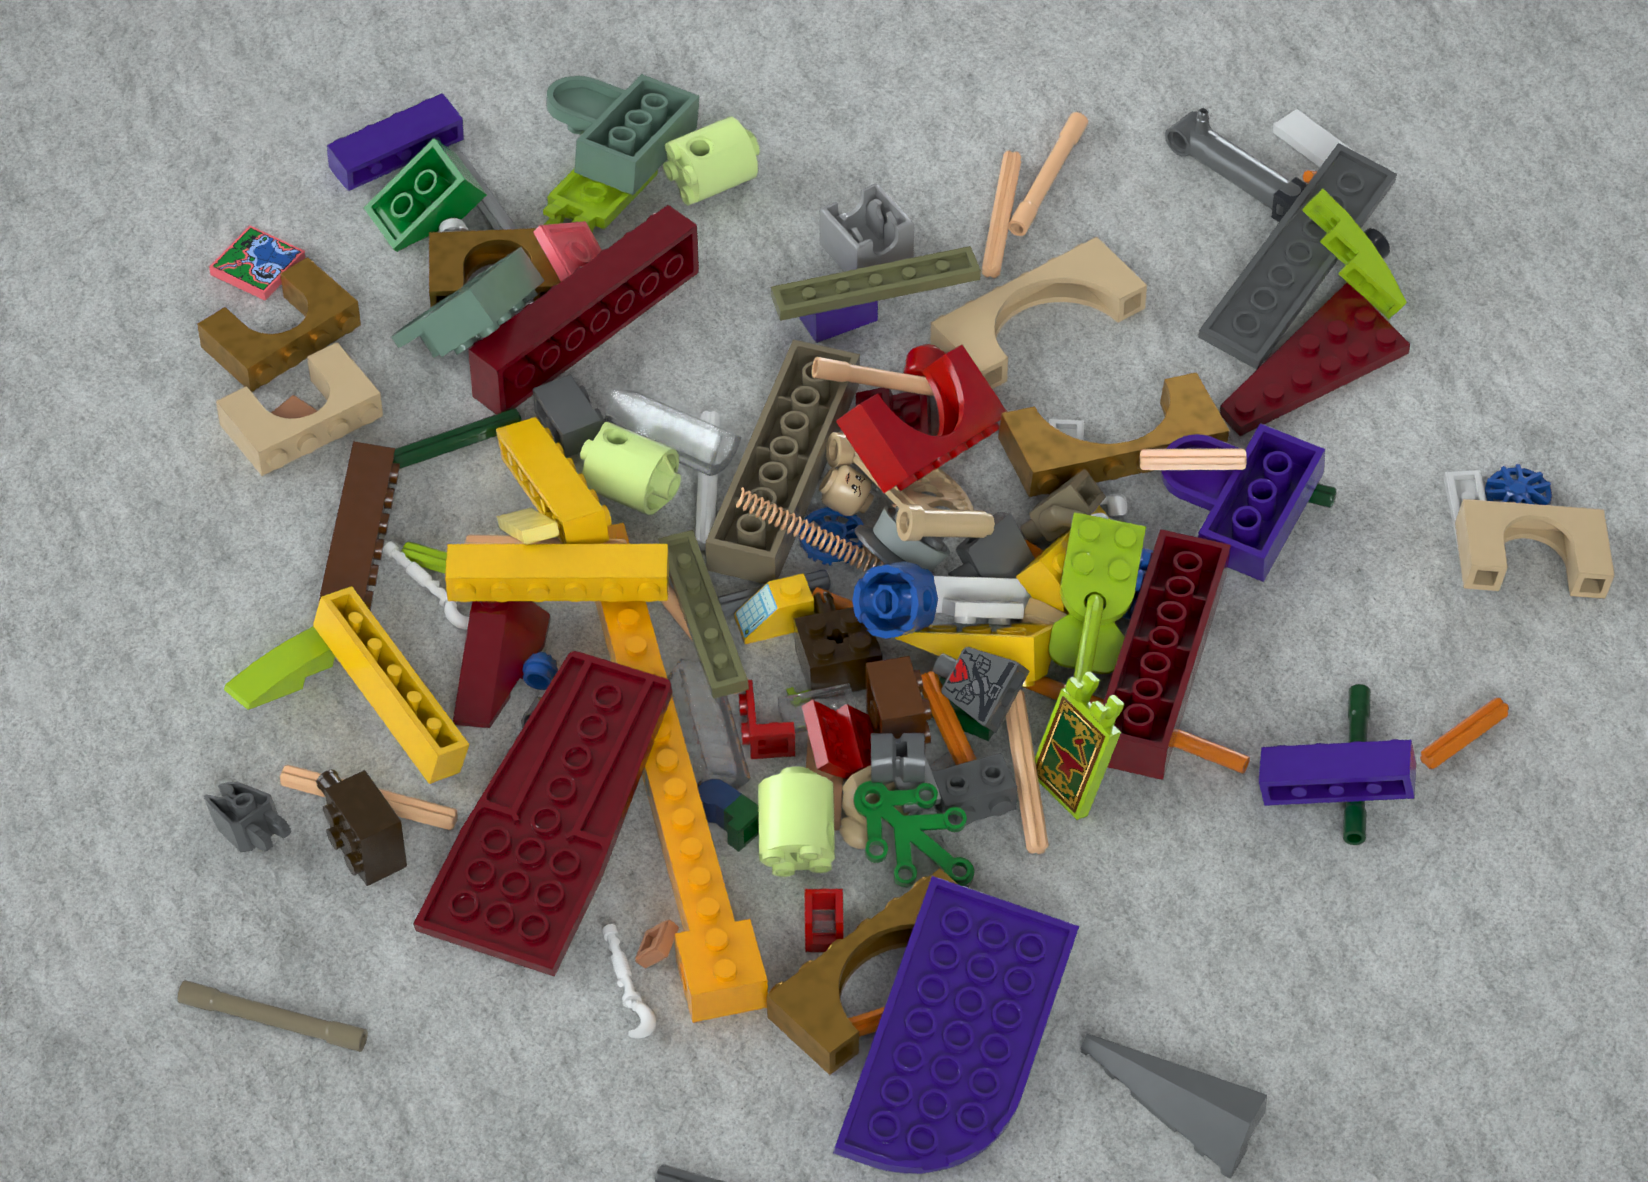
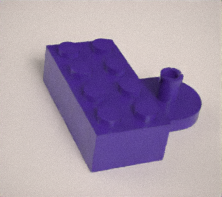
(1253, 505)

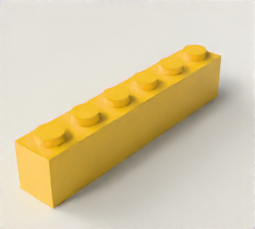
(553, 482)
(557, 572)
(390, 685)

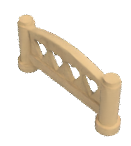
(916, 510)

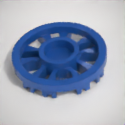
(844, 531)

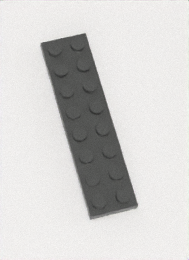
(1292, 260)

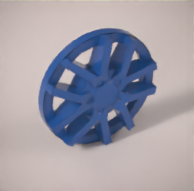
(1520, 489)

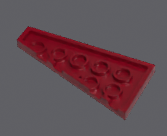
(1324, 354)

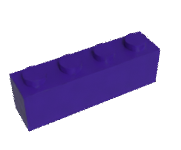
(393, 141)
(1337, 772)

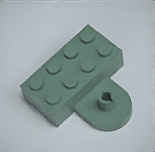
(622, 128)
(475, 307)

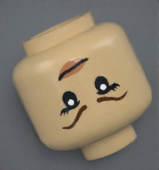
(846, 491)

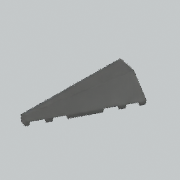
(1203, 1108)

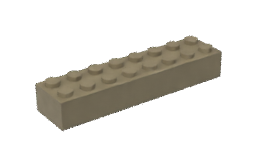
(780, 465)

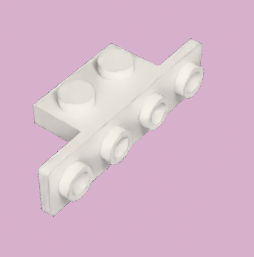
(981, 597)

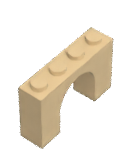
(276, 441)
(1572, 532)

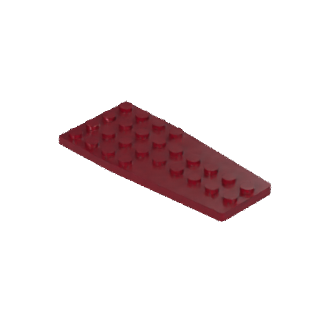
(549, 817)

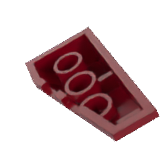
(494, 653)

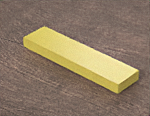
(528, 525)

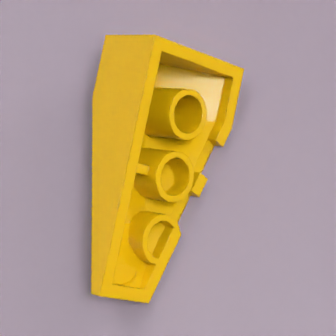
(1044, 573)

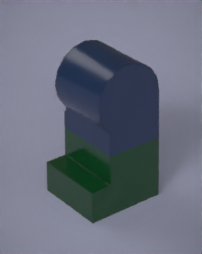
(730, 811)

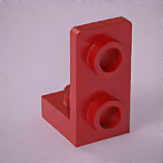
(765, 740)

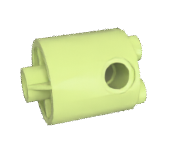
(712, 159)
(631, 469)
(796, 822)

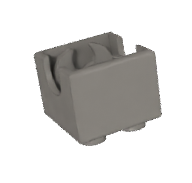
(868, 234)

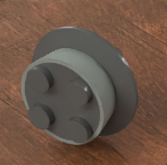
(889, 548)

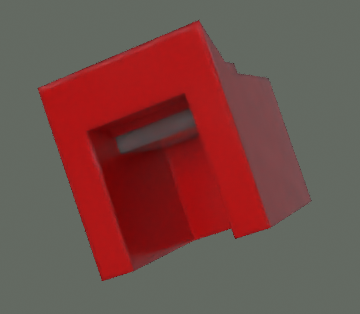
(823, 918)

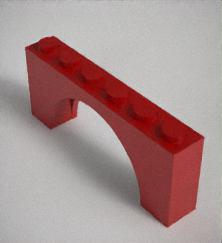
(900, 454)

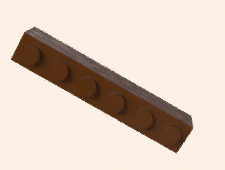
(361, 521)

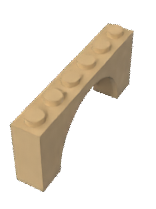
(1081, 276)

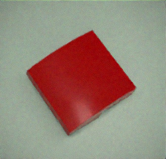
(839, 738)

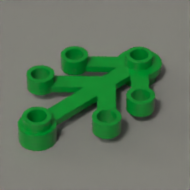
(909, 829)

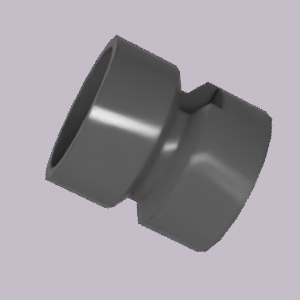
(884, 762)

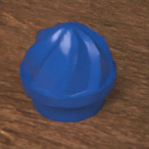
(539, 670)

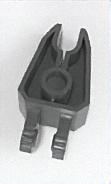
(246, 816)

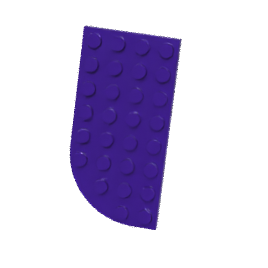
(956, 1032)

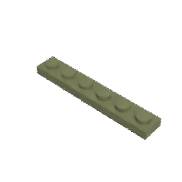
(875, 283)
(704, 616)

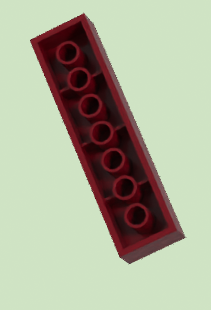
(584, 310)
(1164, 648)

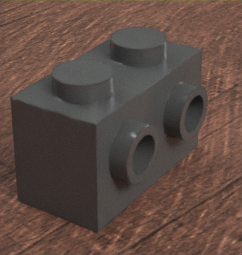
(567, 413)
(977, 787)

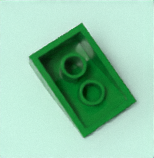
(423, 196)

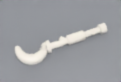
(425, 580)
(631, 998)

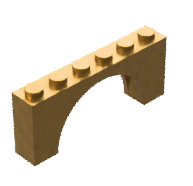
(1049, 458)
(809, 1002)

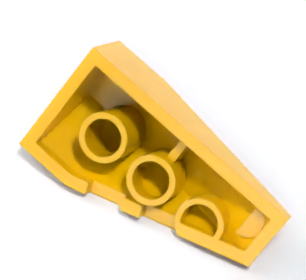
(1021, 643)

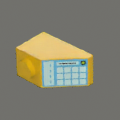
(773, 609)

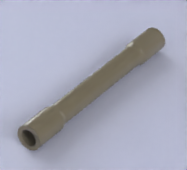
(330, 1031)

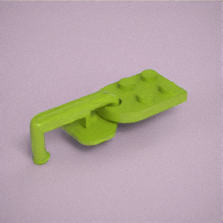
(1103, 568)

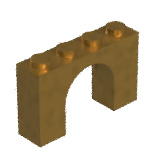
(461, 253)
(261, 357)

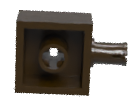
(834, 646)
(362, 826)

